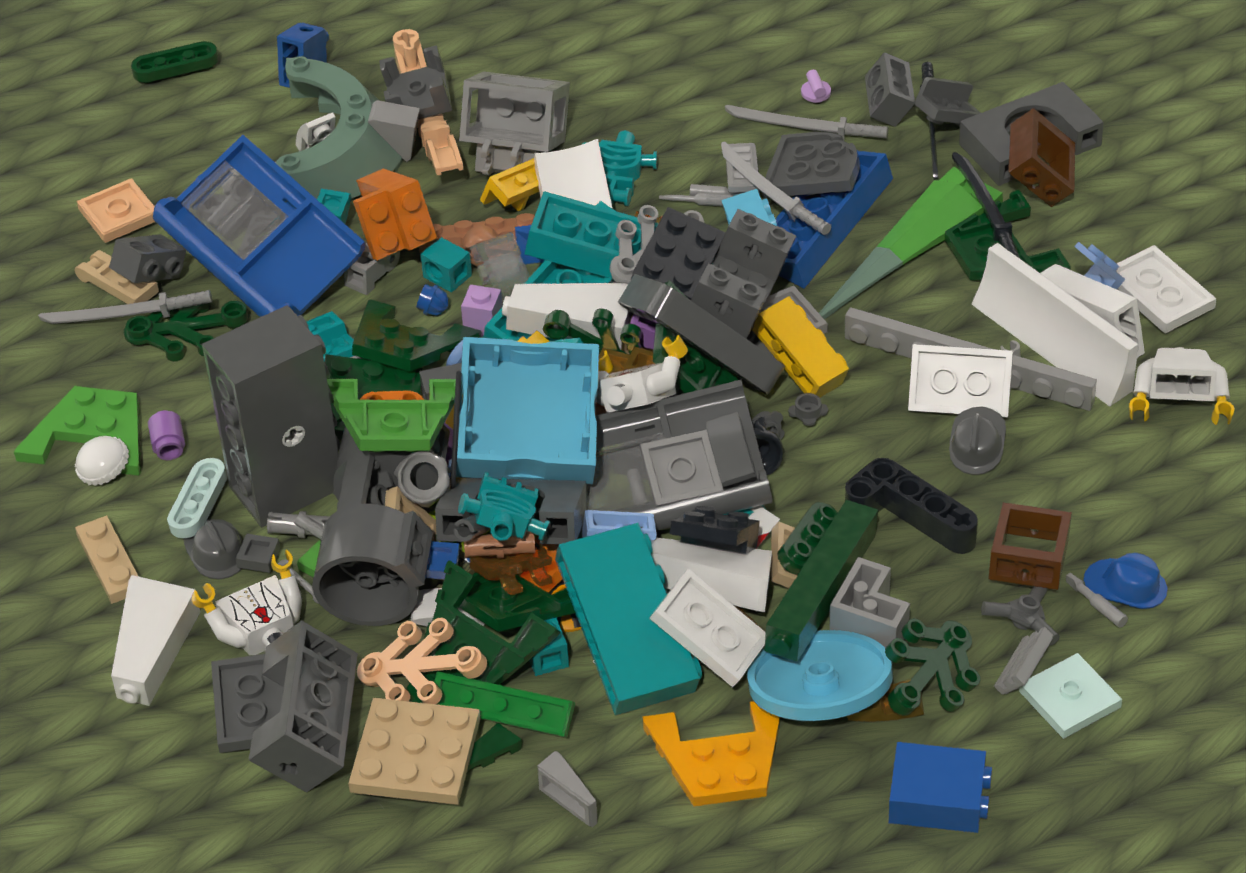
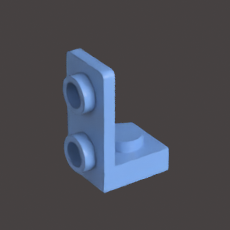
(1103, 269)

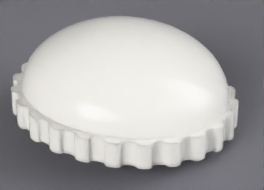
(101, 460)

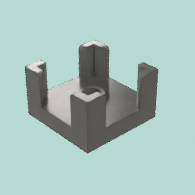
(418, 88)

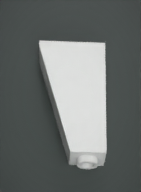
(533, 302)
(1108, 303)
(734, 575)
(150, 636)

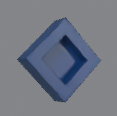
(438, 557)

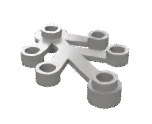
(625, 263)

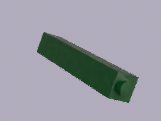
(820, 580)

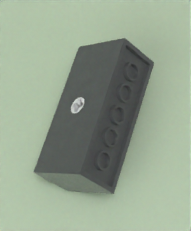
(274, 413)

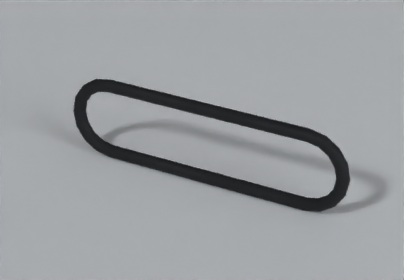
(455, 429)

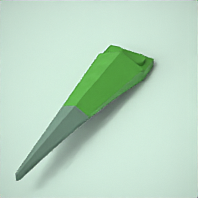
(921, 227)

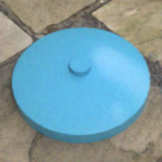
(831, 679)

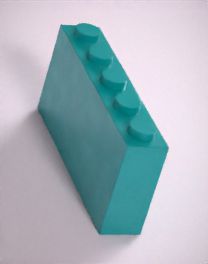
(614, 595)

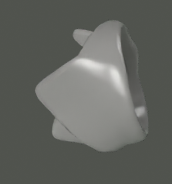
(427, 497)

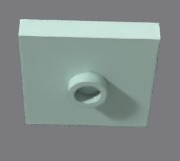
(1070, 695)

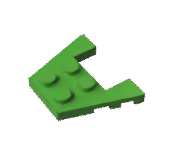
(83, 416)
(393, 423)

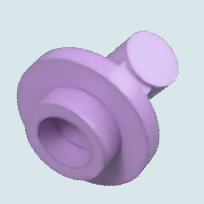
(815, 89)

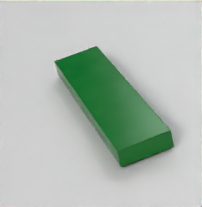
(507, 704)

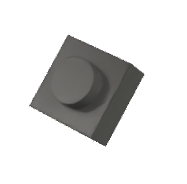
(257, 552)

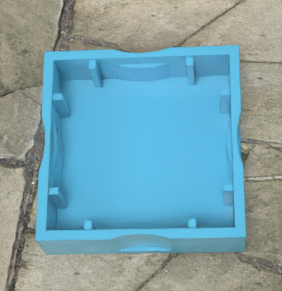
(527, 410)

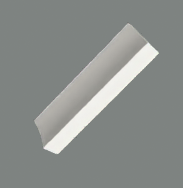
(574, 173)
(1056, 324)

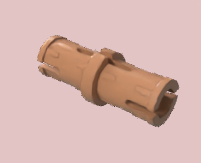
(487, 545)

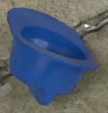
(1127, 580)

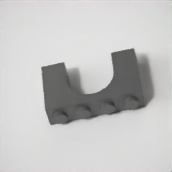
(988, 133)
(557, 501)

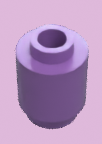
(166, 435)

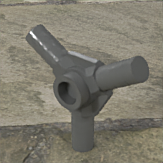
(1023, 612)

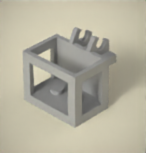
(513, 118)

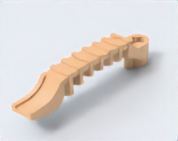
(433, 130)

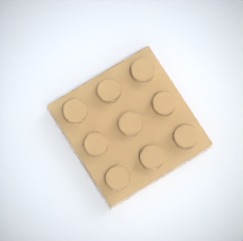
(415, 751)

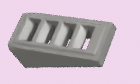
(736, 181)
(565, 787)

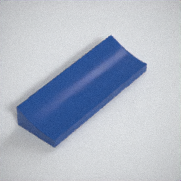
(840, 210)

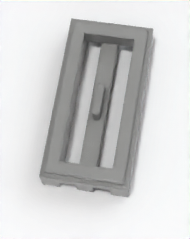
(1023, 661)

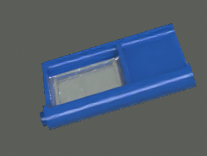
(255, 240)

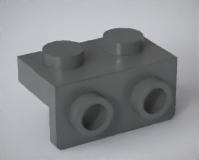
(945, 100)

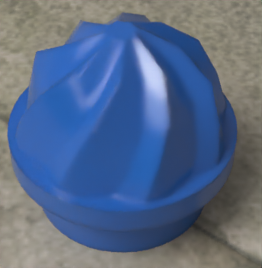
(432, 300)

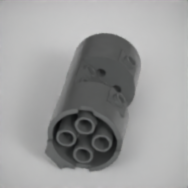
(370, 552)

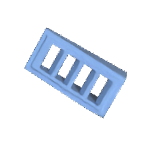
(601, 521)

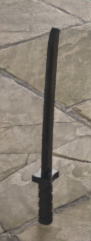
(927, 71)
(1001, 230)

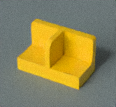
(512, 186)

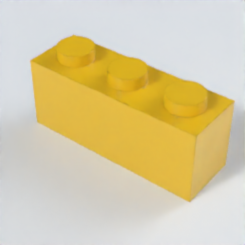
(800, 348)

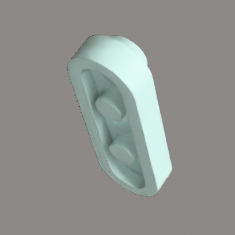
(197, 497)

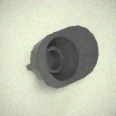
(977, 440)
(215, 549)

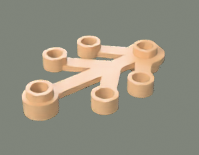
(378, 667)

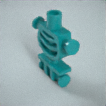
(623, 165)
(504, 509)

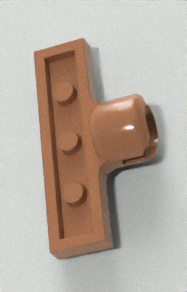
(466, 233)

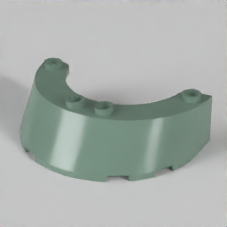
(352, 147)

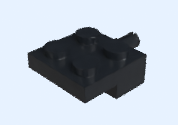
(715, 530)

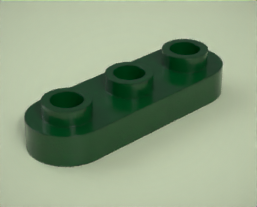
(174, 61)
(805, 537)

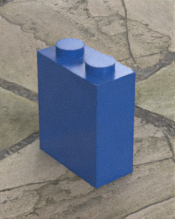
(939, 787)

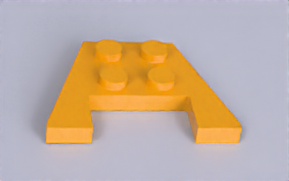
(719, 766)

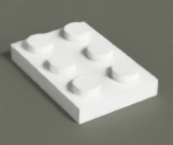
(1163, 289)
(959, 378)
(709, 627)

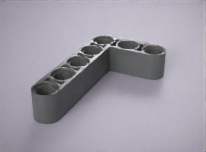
(701, 330)

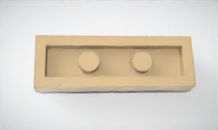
(106, 557)

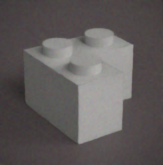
(866, 605)

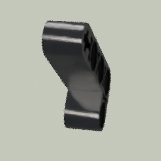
(915, 501)

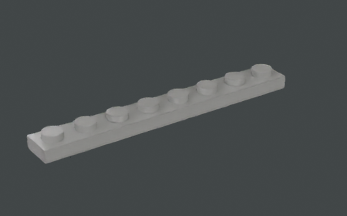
(1025, 373)

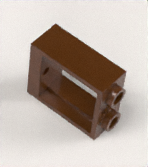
(1036, 135)
(1043, 566)

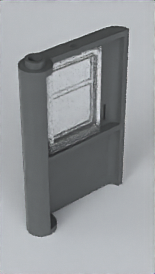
(620, 473)

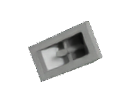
(396, 125)

